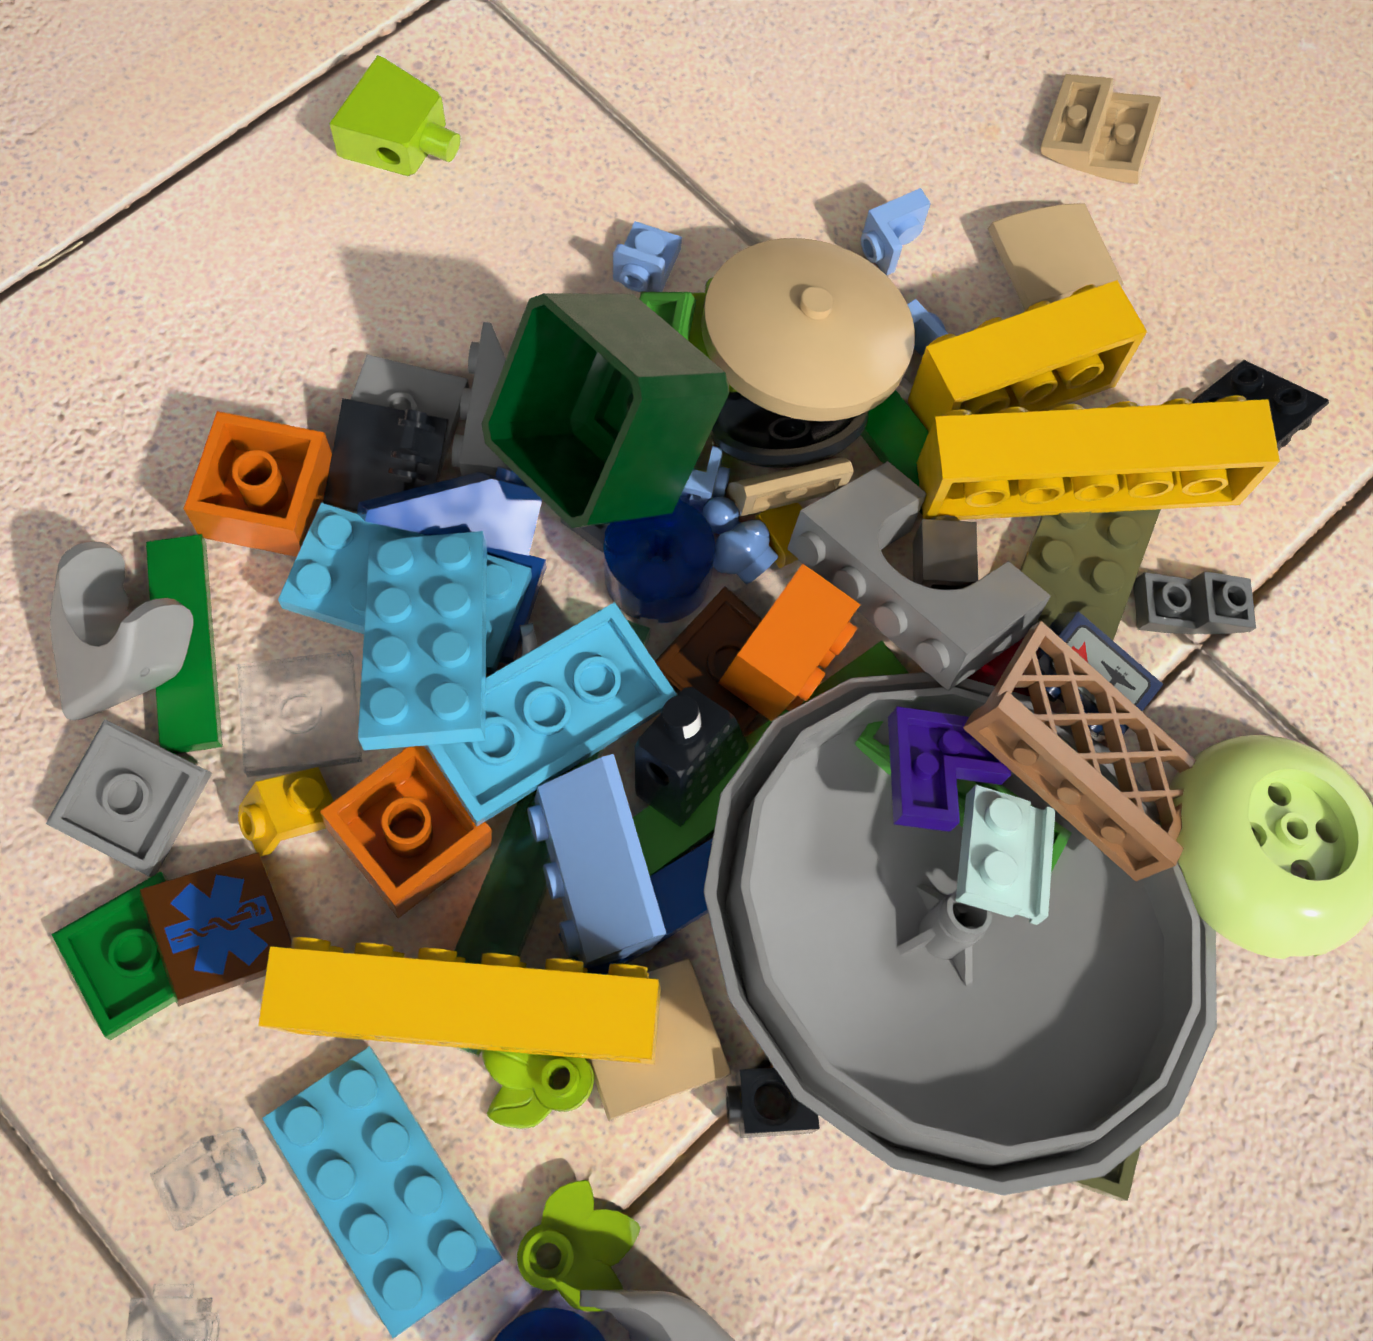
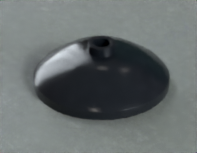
(778, 440)

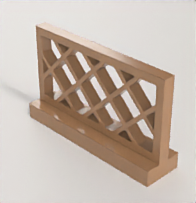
(1073, 780)

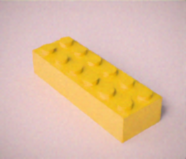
(1096, 458)
(461, 1003)

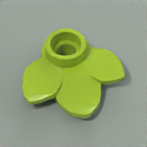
(529, 1088)
(587, 1240)

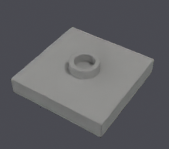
(413, 388)
(129, 798)

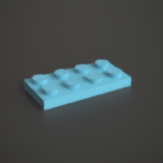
(332, 578)
(424, 642)
(555, 712)
(382, 1191)

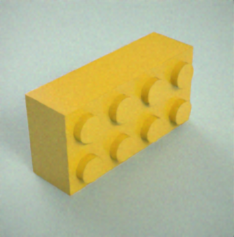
(1031, 359)

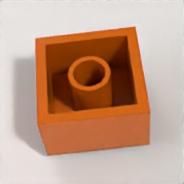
(258, 483)
(795, 636)
(406, 829)

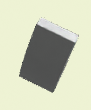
(1194, 606)

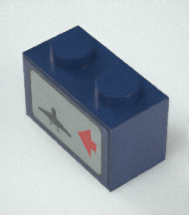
(1106, 658)

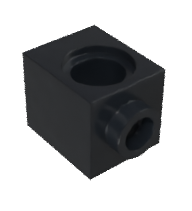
(742, 1110)

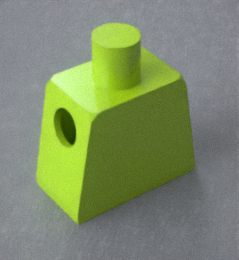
(392, 122)

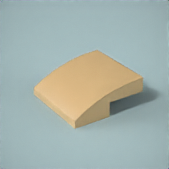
(1101, 129)
(1052, 252)
(789, 485)
(685, 1053)

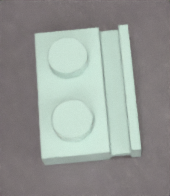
(1006, 855)

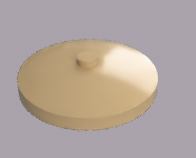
(807, 329)

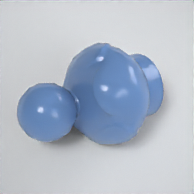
(742, 545)

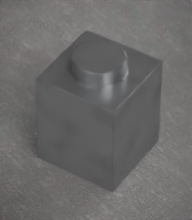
(945, 553)

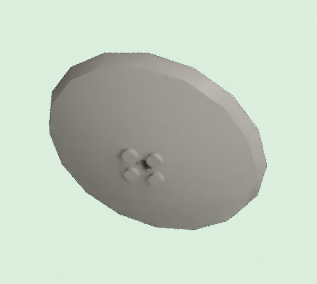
(928, 1022)

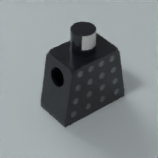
(692, 746)

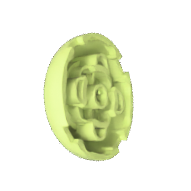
(1245, 876)

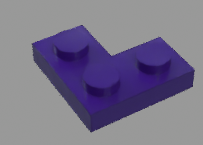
(925, 762)

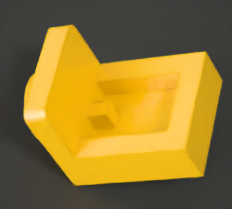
(283, 808)

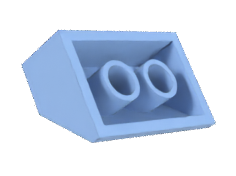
(596, 865)

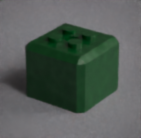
(602, 407)

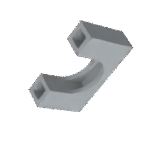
(938, 629)

